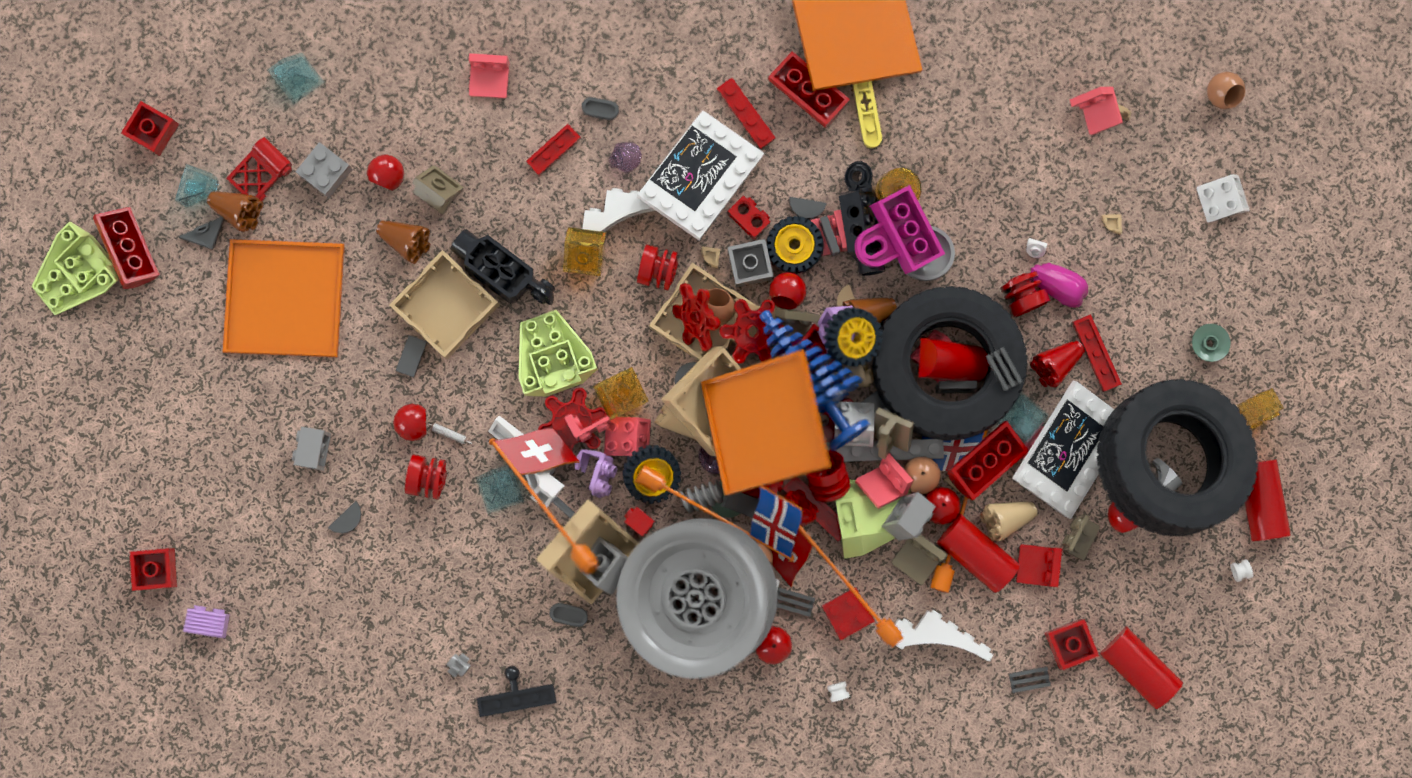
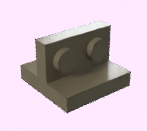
(436, 188)
(891, 432)

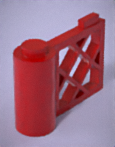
(270, 159)

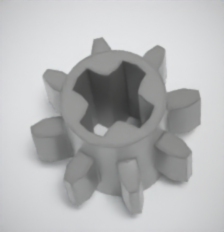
(458, 665)

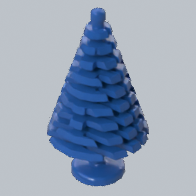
(825, 385)

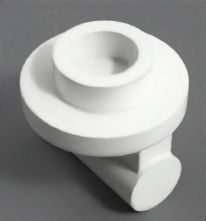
(1035, 248)

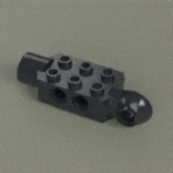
(857, 213)
(500, 269)

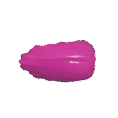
(1062, 284)

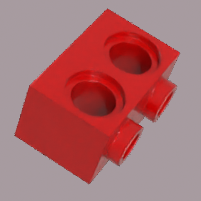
(745, 220)
(639, 521)

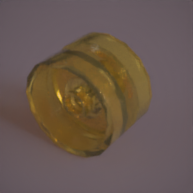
(897, 179)

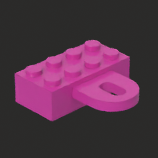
(902, 233)

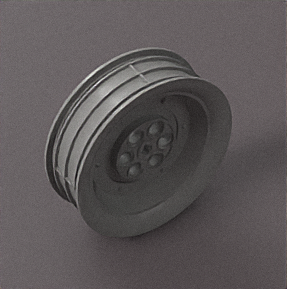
(667, 633)

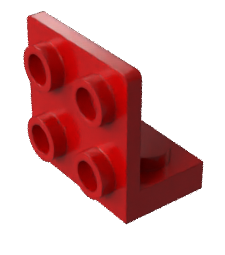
(1039, 565)

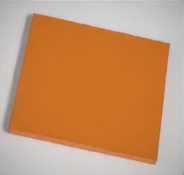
(856, 40)
(283, 298)
(765, 423)

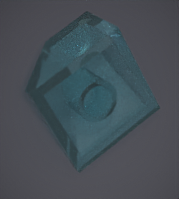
(295, 76)
(195, 186)
(1025, 418)
(499, 489)

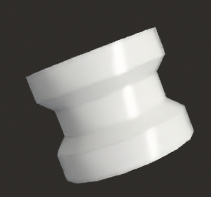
(1241, 570)
(838, 691)

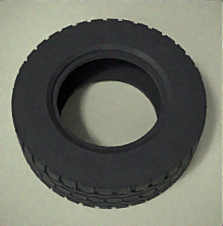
(957, 309)
(1216, 426)

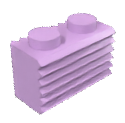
(206, 622)

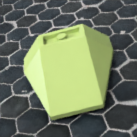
(73, 270)
(552, 356)
(862, 522)

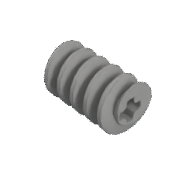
(704, 496)

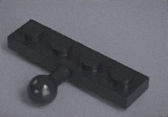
(516, 698)

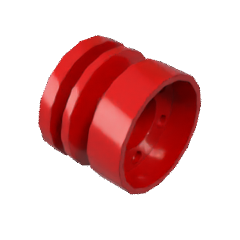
(657, 267)
(1025, 294)
(426, 477)
(830, 482)

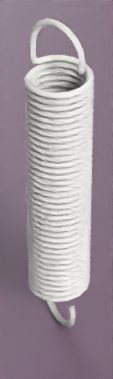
(449, 433)

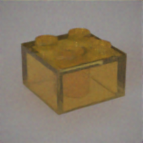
(584, 251)
(620, 393)
(1260, 407)

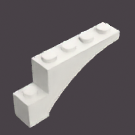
(617, 208)
(542, 483)
(936, 631)

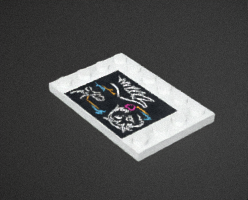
(700, 175)
(1065, 453)

